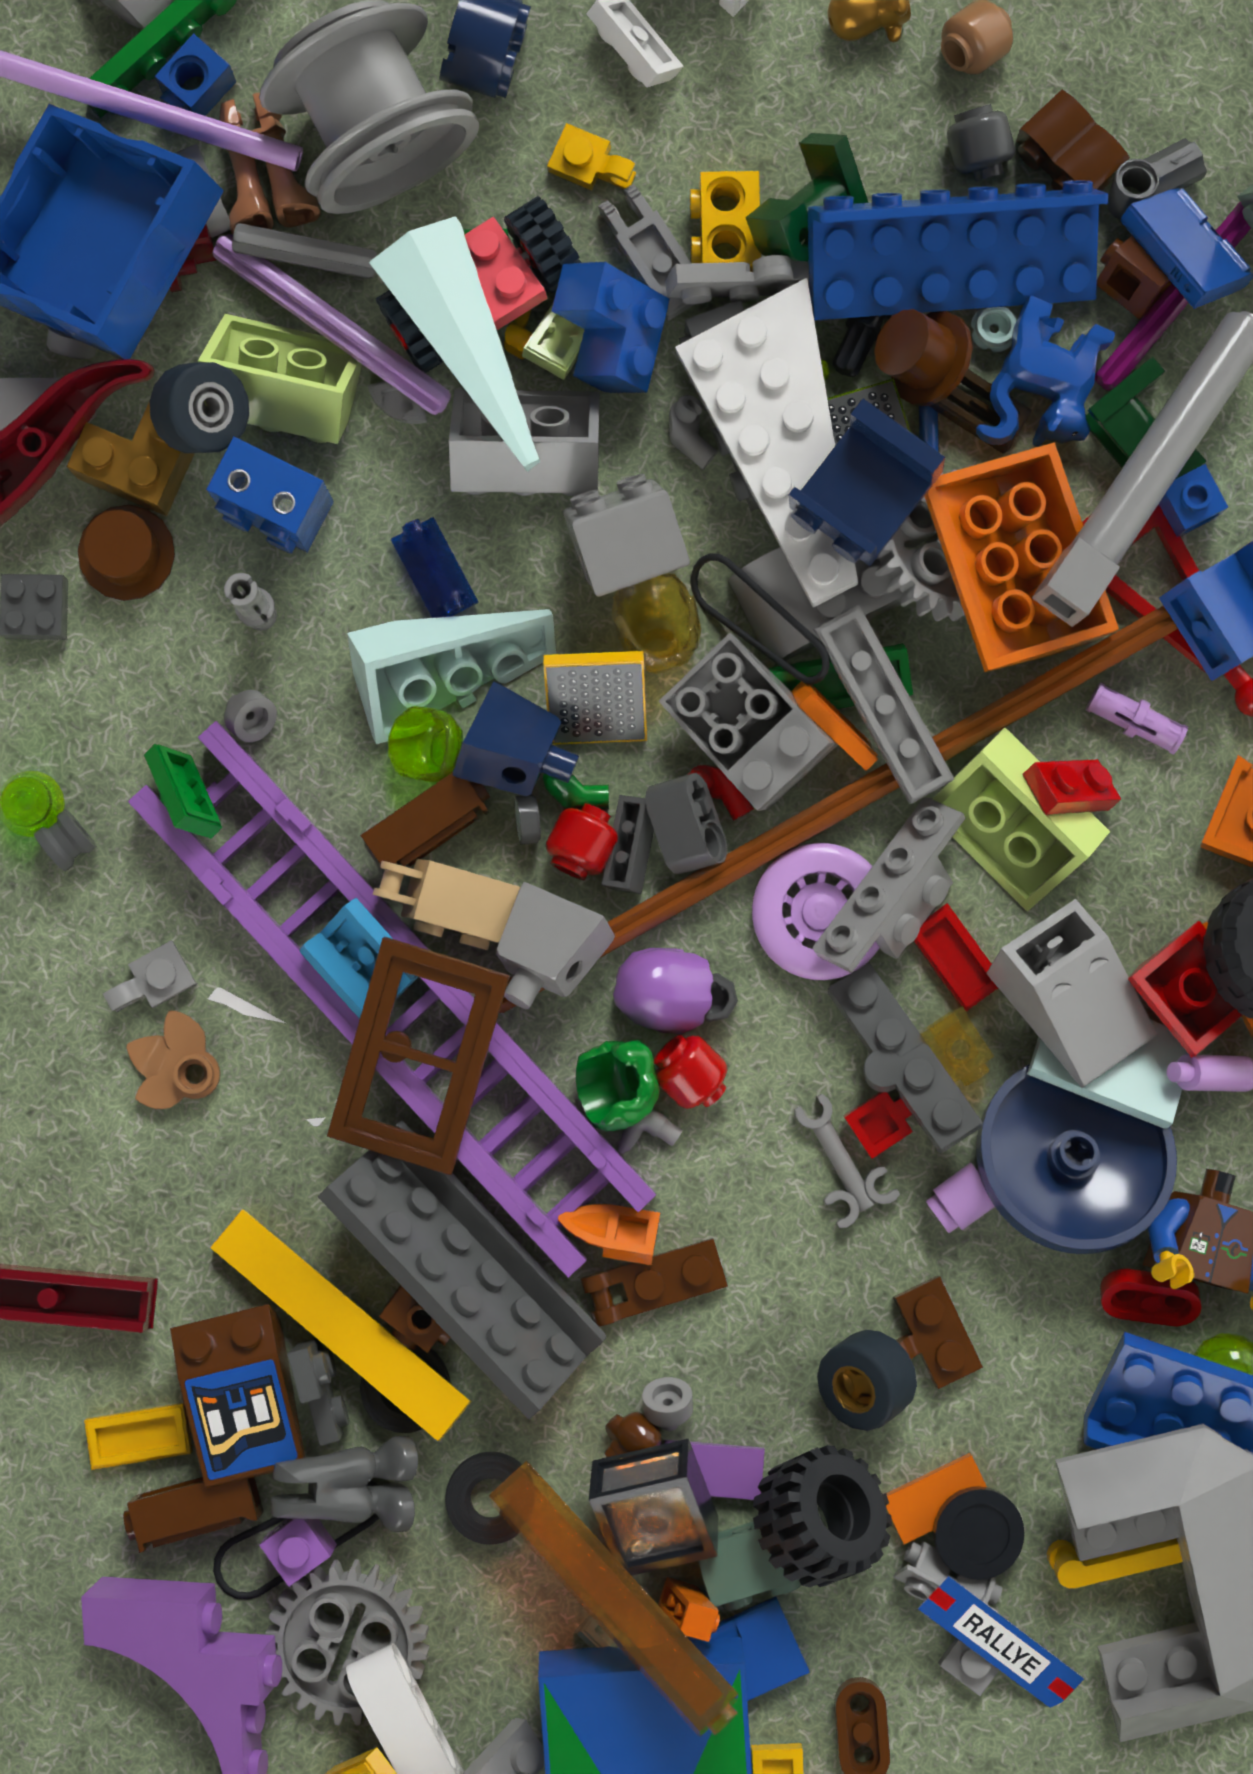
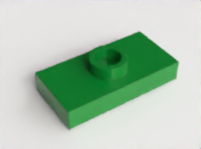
(182, 791)

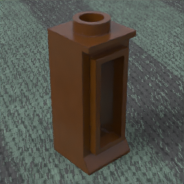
(427, 821)
(189, 1511)

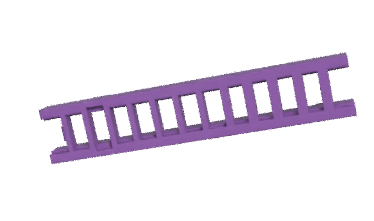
(409, 1084)

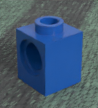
(195, 60)
(1192, 501)

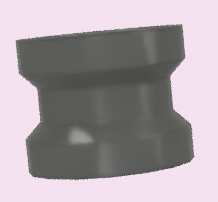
(65, 840)

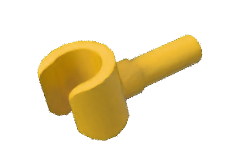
(517, 336)

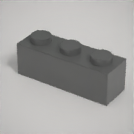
(630, 856)

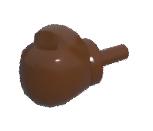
(631, 1434)

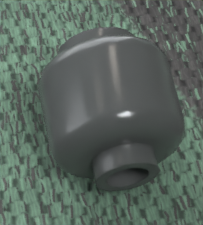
(981, 142)

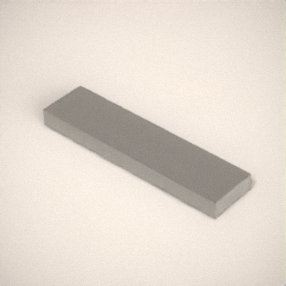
(884, 704)

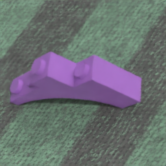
(177, 1637)

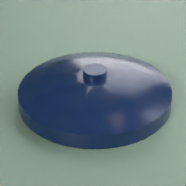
(1072, 1167)

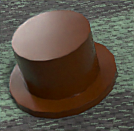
(924, 354)
(126, 552)

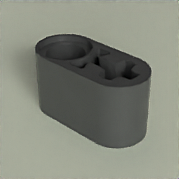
(686, 823)

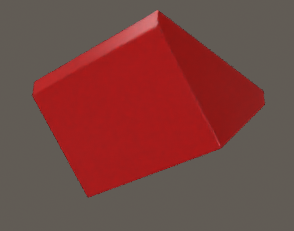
(1183, 993)

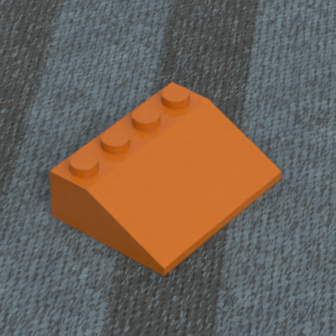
(1000, 538)

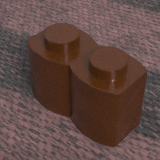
(1070, 144)

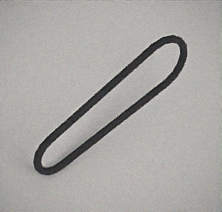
(774, 604)
(276, 1581)

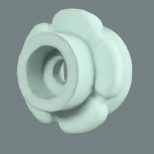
(981, 323)

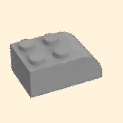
(778, 579)

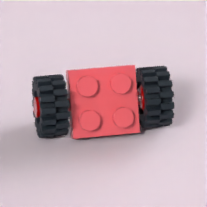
(509, 276)

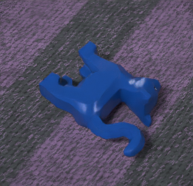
(1049, 372)

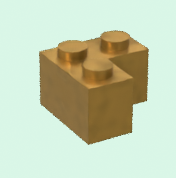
(136, 470)

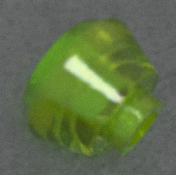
(42, 797)

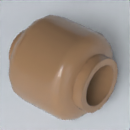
(976, 37)

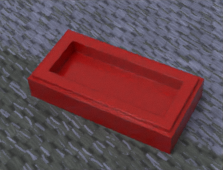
(955, 957)

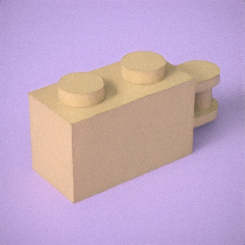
(451, 900)

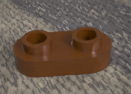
(862, 1727)

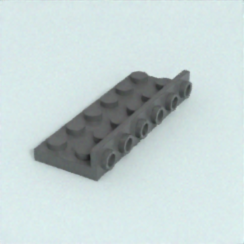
(466, 1274)

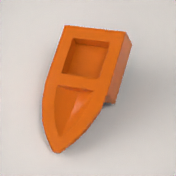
(616, 1229)

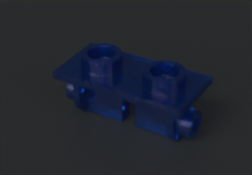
(434, 568)

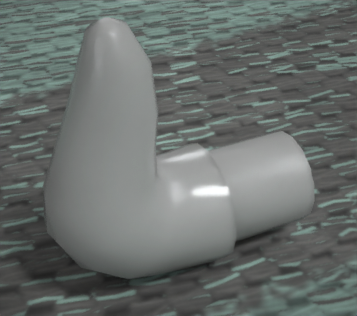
(654, 1124)

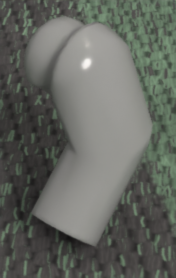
(684, 431)

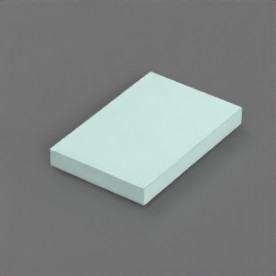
(1132, 1086)

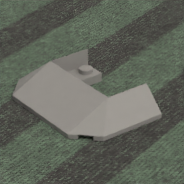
(1159, 1490)

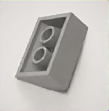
(563, 433)

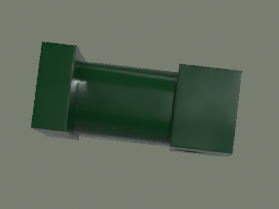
(782, 224)
(1122, 420)

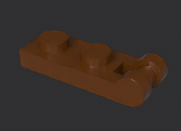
(669, 1279)

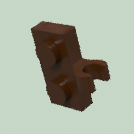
(936, 1332)

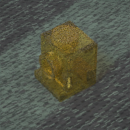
(954, 1027)

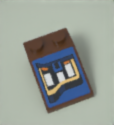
(238, 1394)

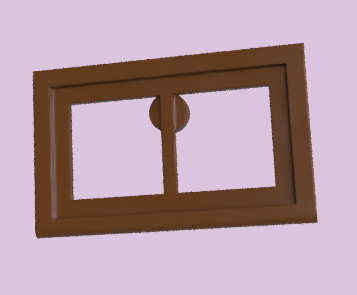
(370, 1040)

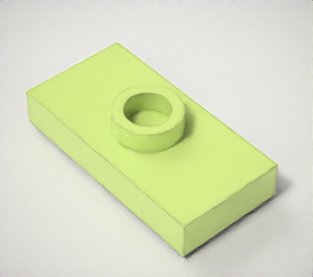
(554, 344)

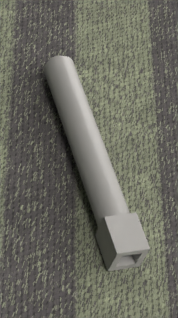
(1096, 551)

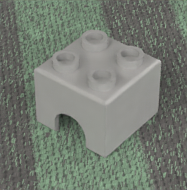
(625, 534)

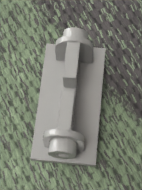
(929, 1571)

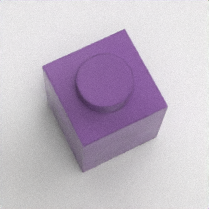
(297, 1547)

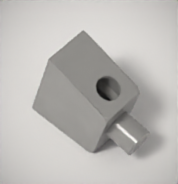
(549, 944)

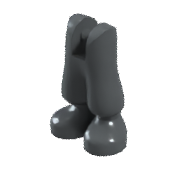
(339, 1485)

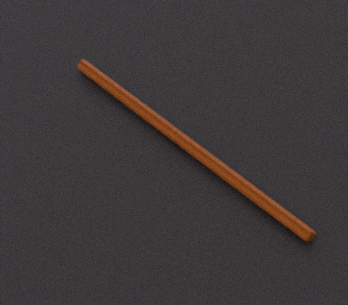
(882, 782)

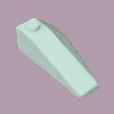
(443, 660)

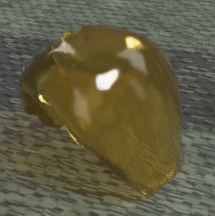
(658, 620)

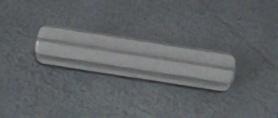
(303, 250)

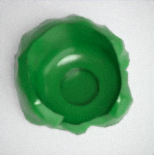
(617, 1084)

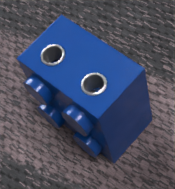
(269, 495)

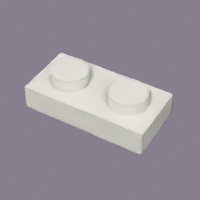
(635, 41)

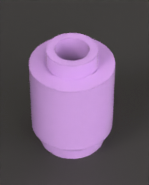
(960, 1199)

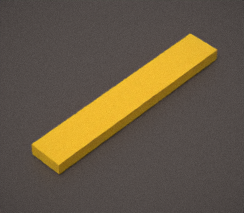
(341, 1325)

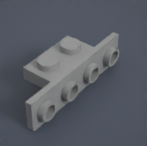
(896, 891)

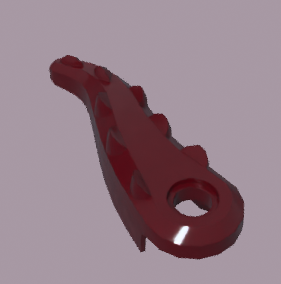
(50, 426)

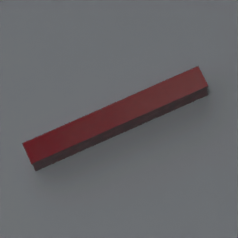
(77, 1298)

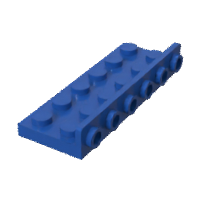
(953, 250)
(1163, 1390)

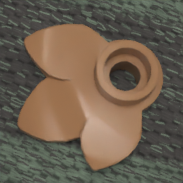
(166, 1062)

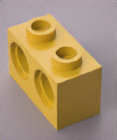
(724, 226)

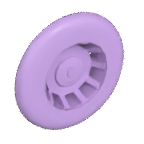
(810, 909)

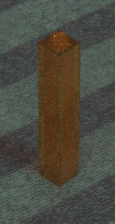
(615, 1601)

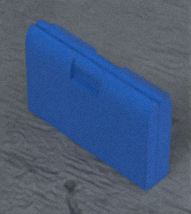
(1187, 247)
(768, 1647)

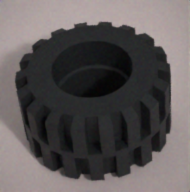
(793, 1526)

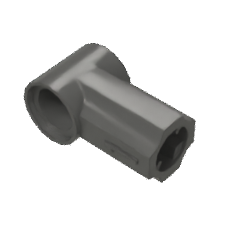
(1168, 169)

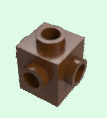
(409, 1324)

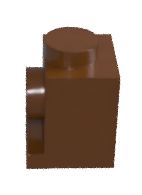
(1131, 276)

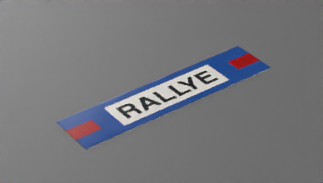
(1000, 1643)

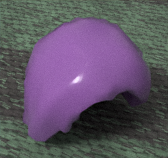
(664, 989)

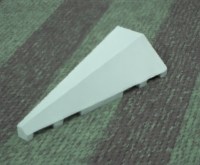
(442, 294)

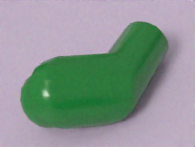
(575, 794)

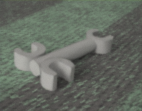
(859, 1193)

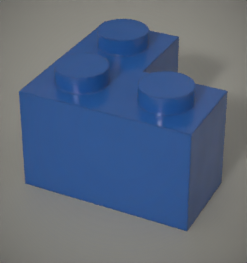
(619, 324)

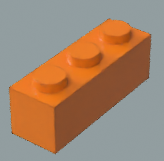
(689, 1609)

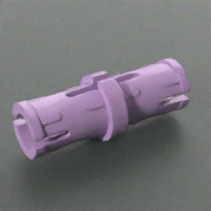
(1137, 718)

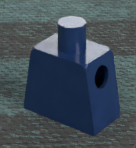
(512, 745)

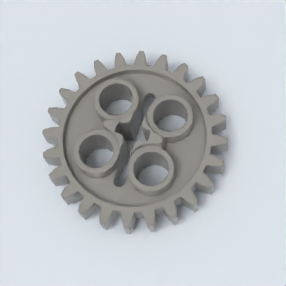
(923, 571)
(305, 1625)

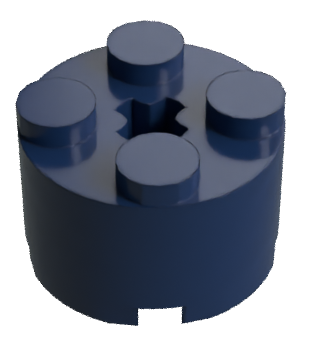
(485, 45)

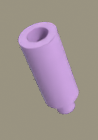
(1212, 1073)

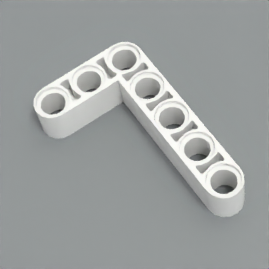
(400, 1714)

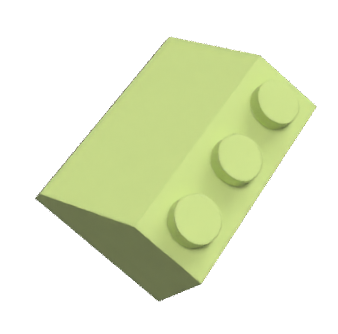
(290, 376)
(1008, 826)

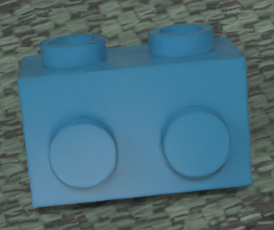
(348, 952)

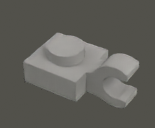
(157, 976)

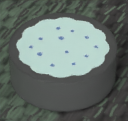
(527, 819)

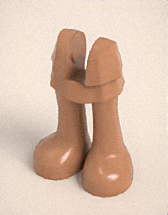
(291, 201)

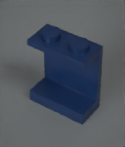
(867, 485)

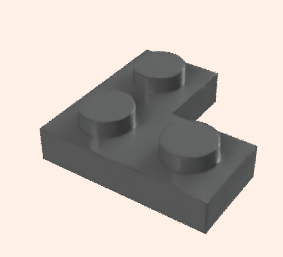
(312, 1375)

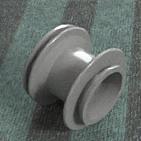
(368, 104)

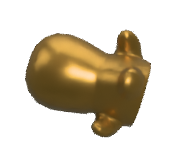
(859, 18)

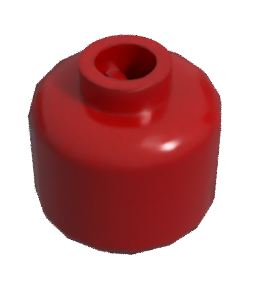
(581, 841)
(691, 1071)

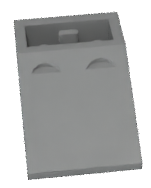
(747, 723)
(1073, 992)

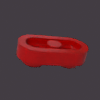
(1141, 1298)

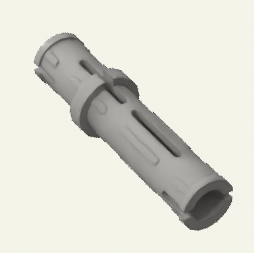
(245, 606)

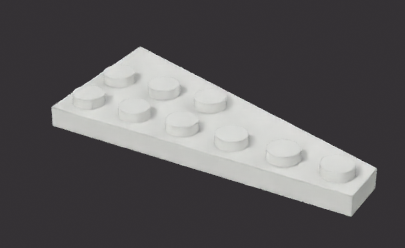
(772, 410)

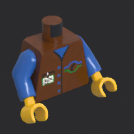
(1203, 1238)

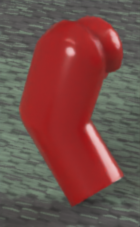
(722, 788)

